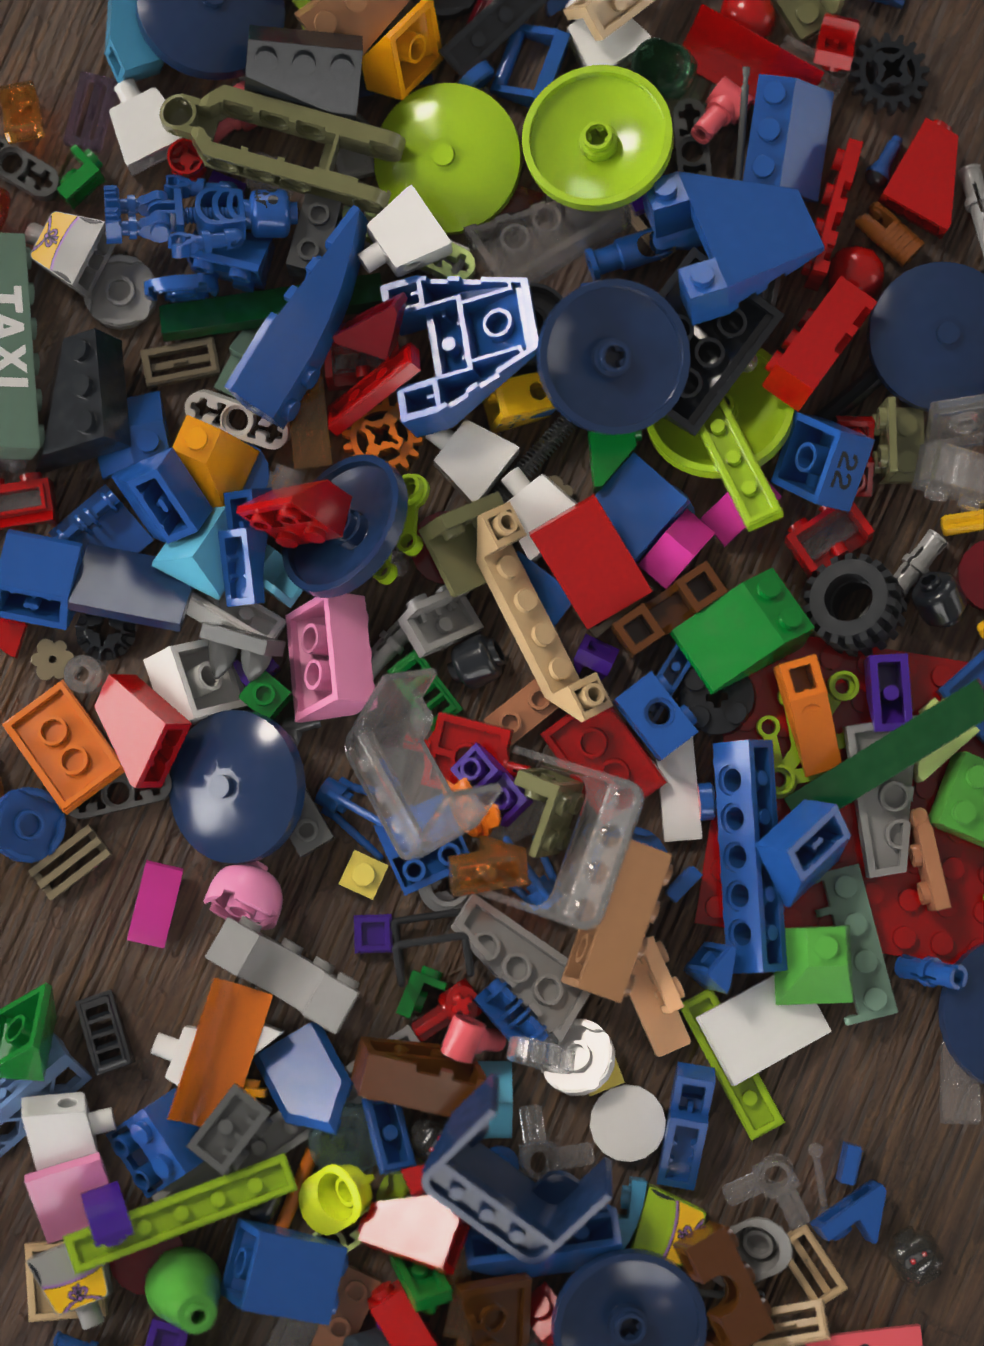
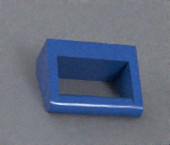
(559, 44)

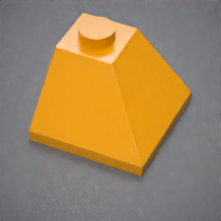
(404, 53)
(214, 459)

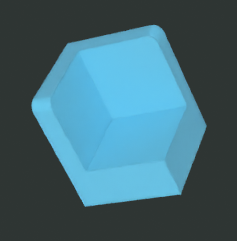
(276, 580)

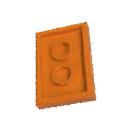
(64, 747)

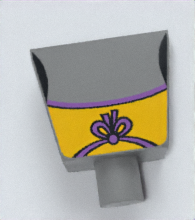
(71, 249)
(71, 1291)

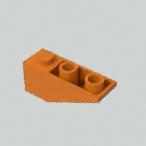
(808, 714)

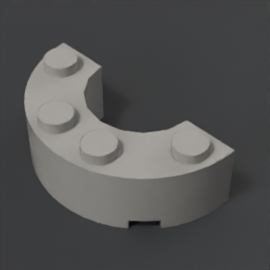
(285, 972)

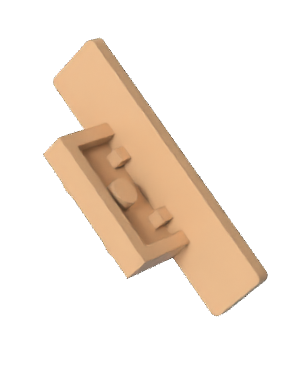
(658, 999)

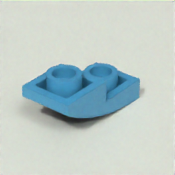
(631, 1199)

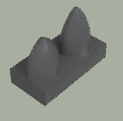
(226, 642)

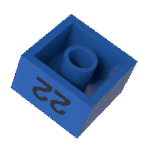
(822, 461)

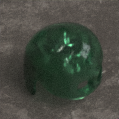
(661, 62)

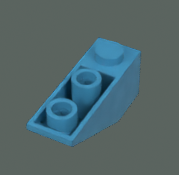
(125, 46)

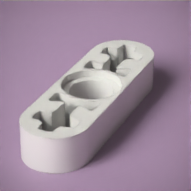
(214, 401)

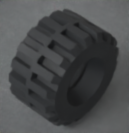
(839, 581)

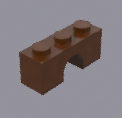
(668, 610)
(742, 1313)

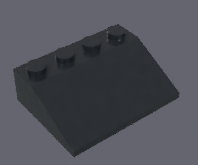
(717, 350)

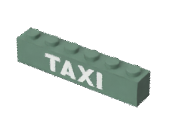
(19, 398)

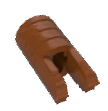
(889, 234)

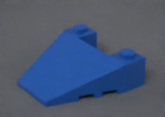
(745, 229)
(476, 338)

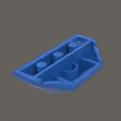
(593, 1239)

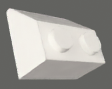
(186, 681)

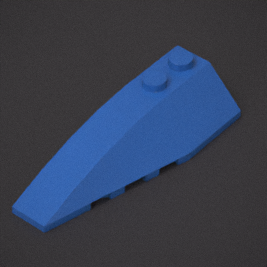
(294, 344)

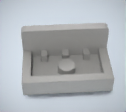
(438, 621)

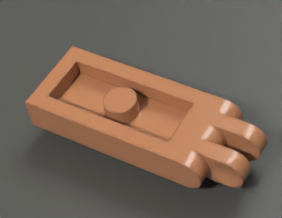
(523, 711)
(925, 856)
(353, 1307)

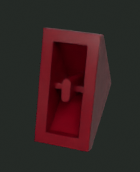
(374, 329)

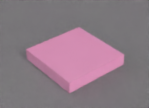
(58, 1193)

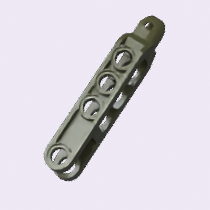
(199, 119)

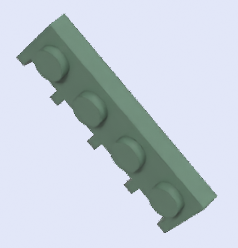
(870, 978)

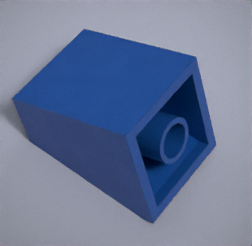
(283, 1272)

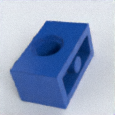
(634, 707)

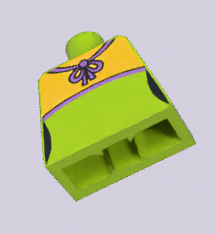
(664, 1221)

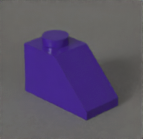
(888, 691)

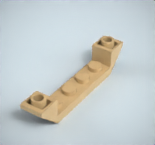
(529, 620)

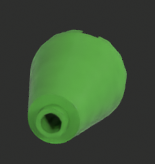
(184, 1289)

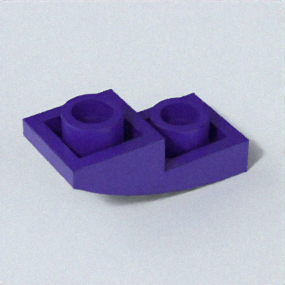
(483, 770)
(107, 1215)

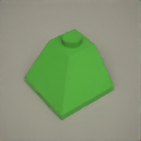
(816, 966)

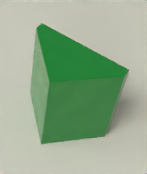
(27, 1035)

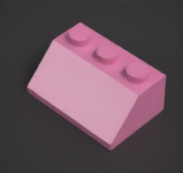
(329, 657)

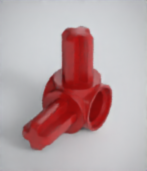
(452, 1001)

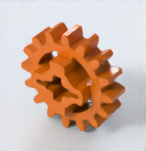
(390, 423)

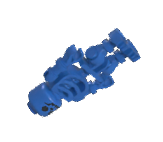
(218, 215)

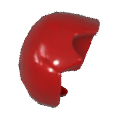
(753, 14)
(858, 266)

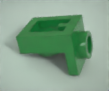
(80, 183)
(266, 696)
(413, 995)

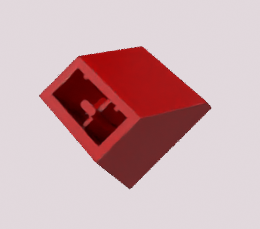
(299, 513)

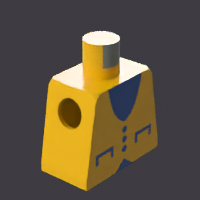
(514, 403)

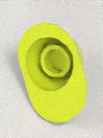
(335, 1197)

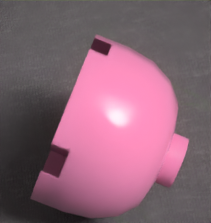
(246, 892)

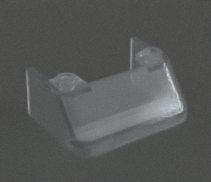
(401, 774)

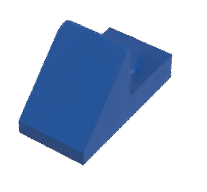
(860, 1207)

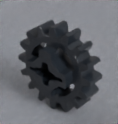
(901, 85)

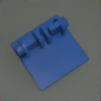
(103, 522)
(507, 1014)

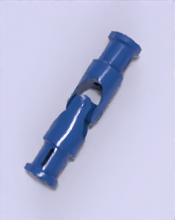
(625, 255)

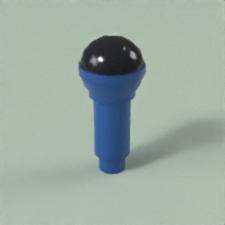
(878, 173)

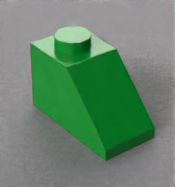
(609, 454)

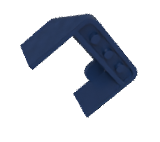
(500, 1200)

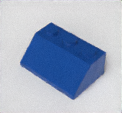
(789, 135)

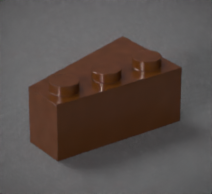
(413, 1075)

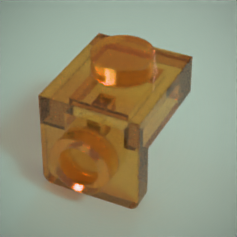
(21, 112)

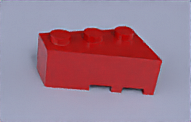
(818, 344)

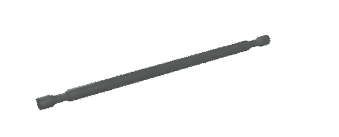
(742, 124)

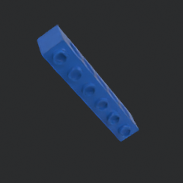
(745, 815)

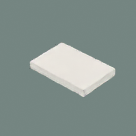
(756, 1033)

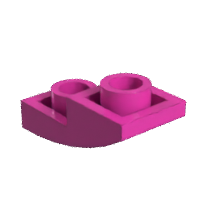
(155, 904)

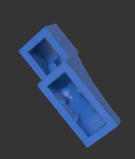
(242, 552)
(686, 1125)

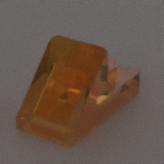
(492, 868)

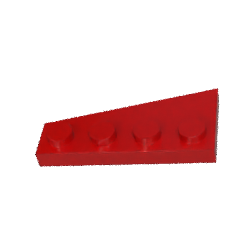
(835, 199)

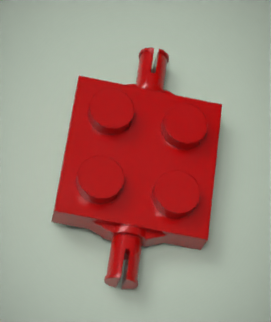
(457, 734)

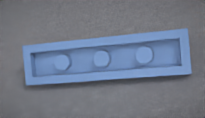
(13, 1090)

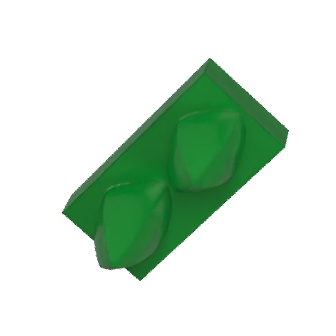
(422, 1285)

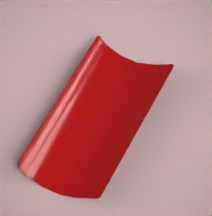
(726, 47)

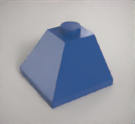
(147, 433)

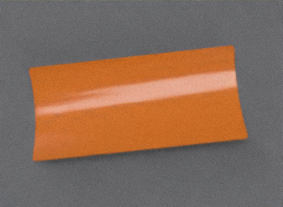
(220, 1049)

